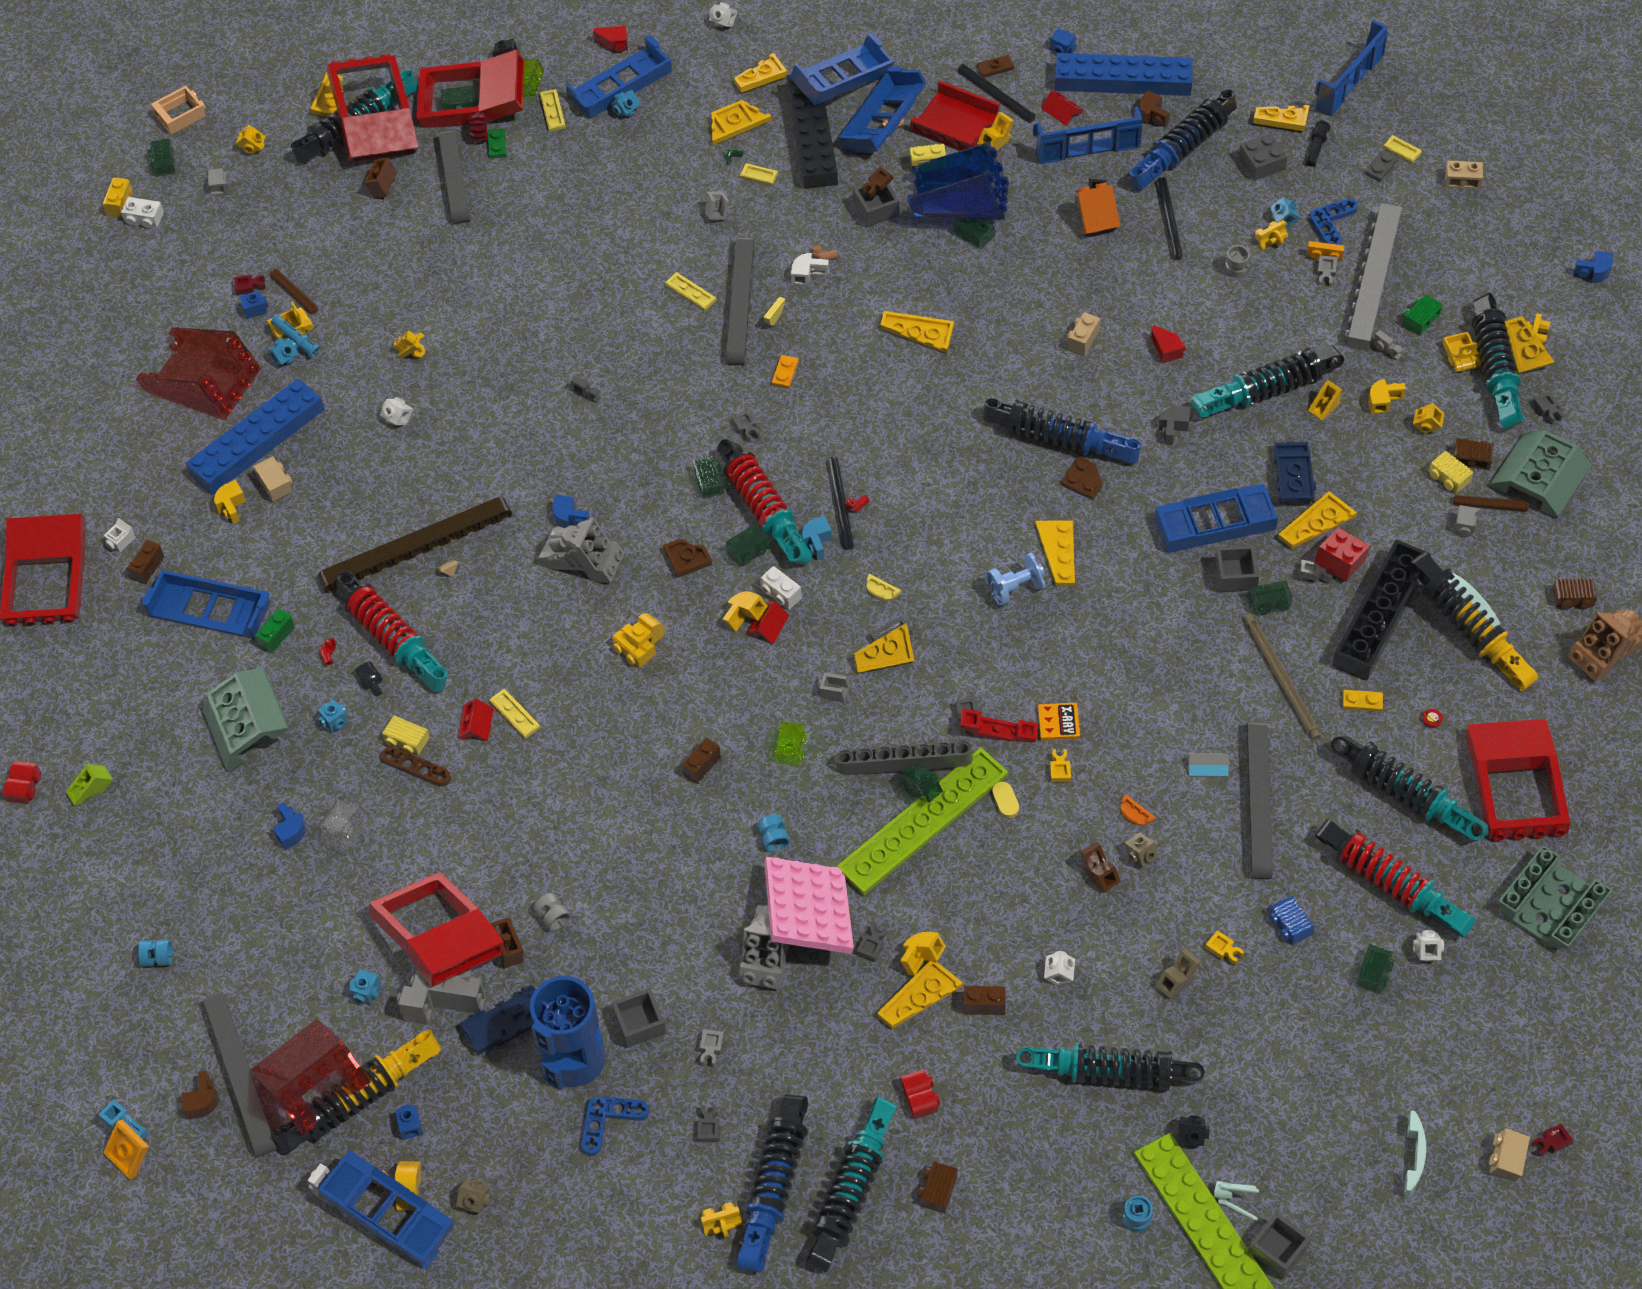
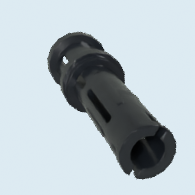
(1318, 139)

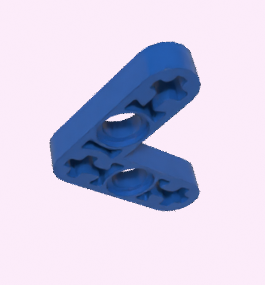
(1327, 217)
(606, 1111)

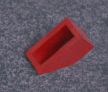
(612, 38)
(1167, 344)

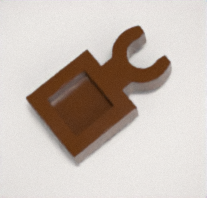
(878, 179)

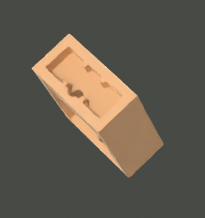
(173, 100)

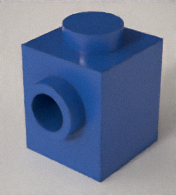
(1063, 42)
(253, 304)
(409, 1121)

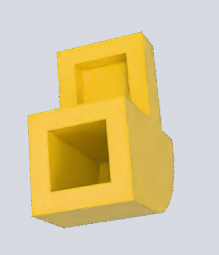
(998, 133)
(1381, 395)
(228, 498)
(742, 606)
(645, 629)
(920, 948)
(409, 1175)

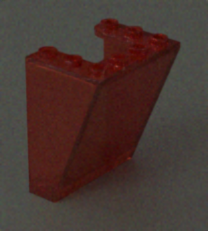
(204, 372)
(301, 1066)

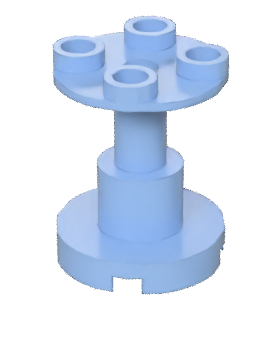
(1009, 581)

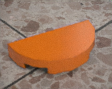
(1135, 813)

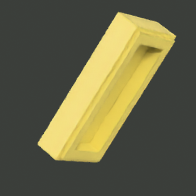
(1402, 149)
(759, 174)

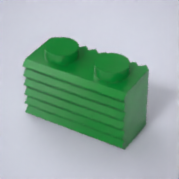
(1422, 314)
(275, 631)

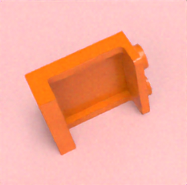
(1098, 208)

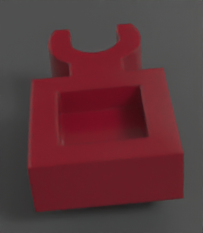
(246, 284)
(1554, 1138)

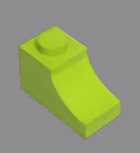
(90, 781)

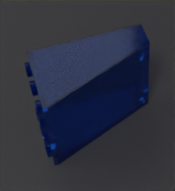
(961, 185)

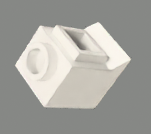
(119, 536)

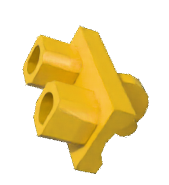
(1272, 235)
(1540, 326)
(410, 345)
(721, 1221)

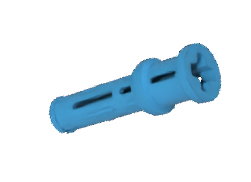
(301, 341)

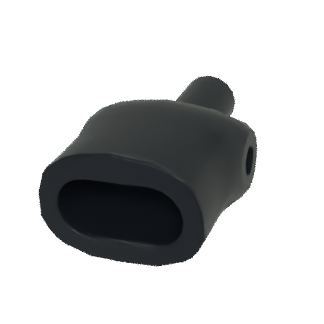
(369, 677)

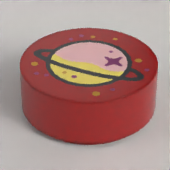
(1432, 718)

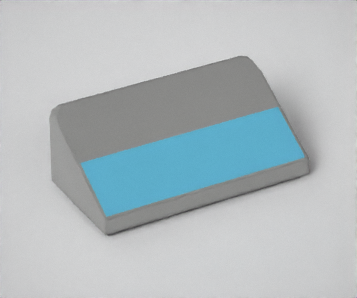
(1208, 765)

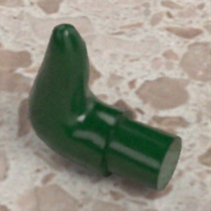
(732, 153)

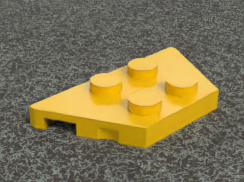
(736, 120)

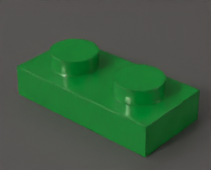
(497, 143)

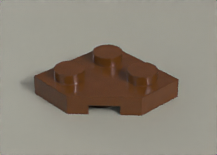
(1083, 478)
(686, 557)

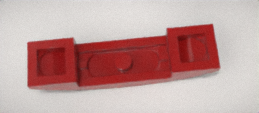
(998, 729)

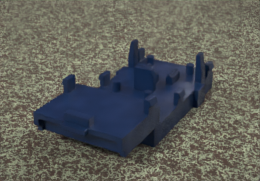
(1294, 472)
(500, 1023)

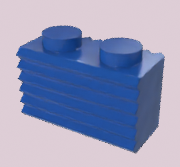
(1291, 920)

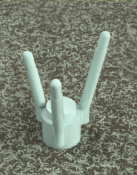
(1225, 1191)

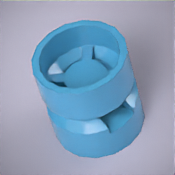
(773, 831)
(161, 950)
(1138, 1213)

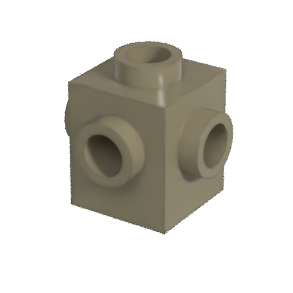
(1141, 849)
(474, 1196)

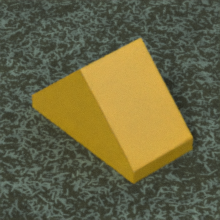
(1326, 400)

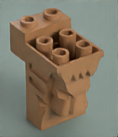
(1606, 642)

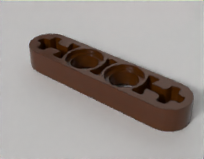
(414, 769)

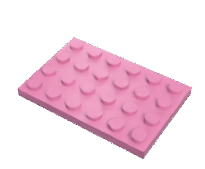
(808, 905)

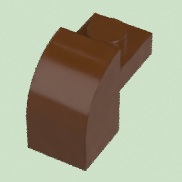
(1151, 109)
(1098, 868)
(201, 1102)

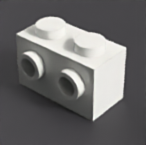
(142, 212)
(781, 588)

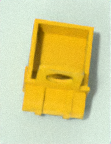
(295, 317)
(1461, 352)

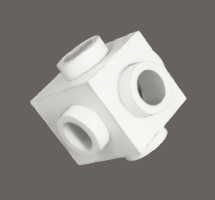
(722, 15)
(396, 411)
(1432, 950)
(1059, 968)

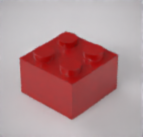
(1342, 554)

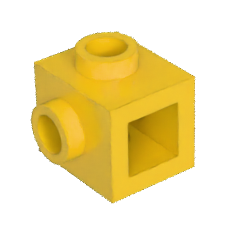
(250, 140)
(1428, 418)

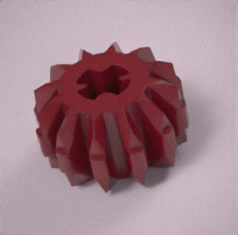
(478, 127)

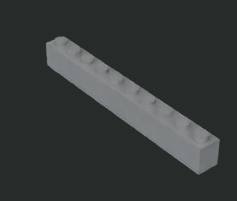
(1374, 276)

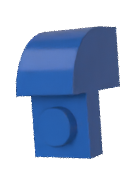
(1597, 269)
(565, 512)
(291, 829)

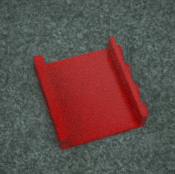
(955, 117)

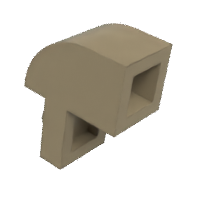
(1179, 975)

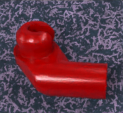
(856, 505)
(327, 650)

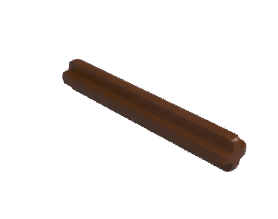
(294, 291)
(1491, 503)

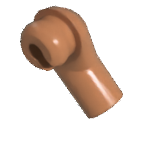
(820, 254)

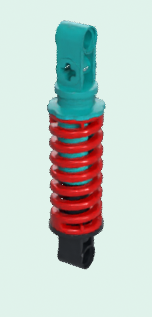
(763, 500)
(390, 631)
(1413, 892)

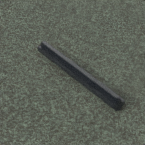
(996, 93)
(1169, 218)
(840, 503)

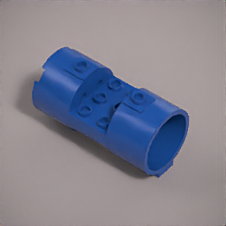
(567, 1032)

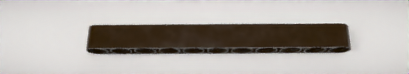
(417, 542)

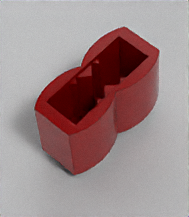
(21, 782)
(920, 1094)

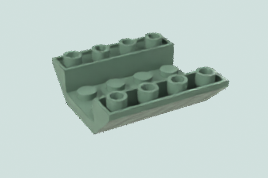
(1557, 473)
(251, 705)
(1537, 893)

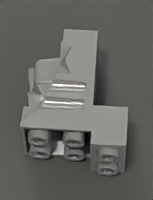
(584, 549)
(761, 959)
(457, 993)

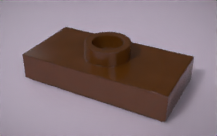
(995, 66)

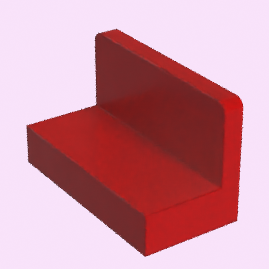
(1060, 107)
(769, 623)
(476, 720)

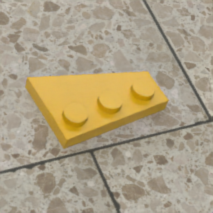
(762, 74)
(324, 101)
(1288, 118)
(1526, 347)
(886, 651)

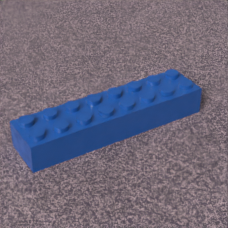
(1123, 74)
(255, 436)

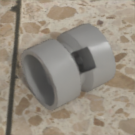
(1237, 261)
(551, 911)

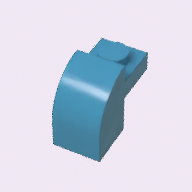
(815, 533)
(114, 1112)

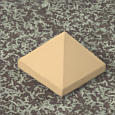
(448, 568)

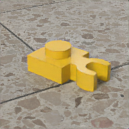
(1060, 768)
(1223, 946)

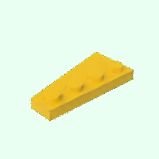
(923, 330)
(1316, 520)
(1059, 549)
(921, 992)

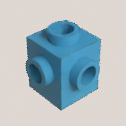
(625, 103)
(1285, 210)
(283, 351)
(333, 716)
(364, 987)

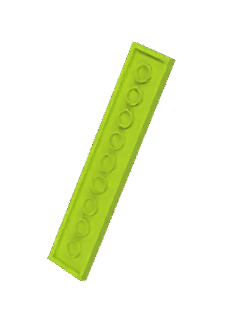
(921, 822)
(1200, 1215)

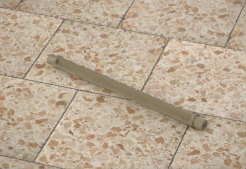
(1282, 676)

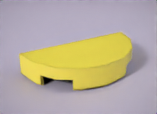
(774, 312)
(881, 589)

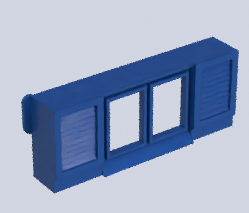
(868, 59)
(648, 63)
(894, 87)
(1331, 96)
(1056, 145)
(1180, 528)
(173, 592)
(420, 1234)

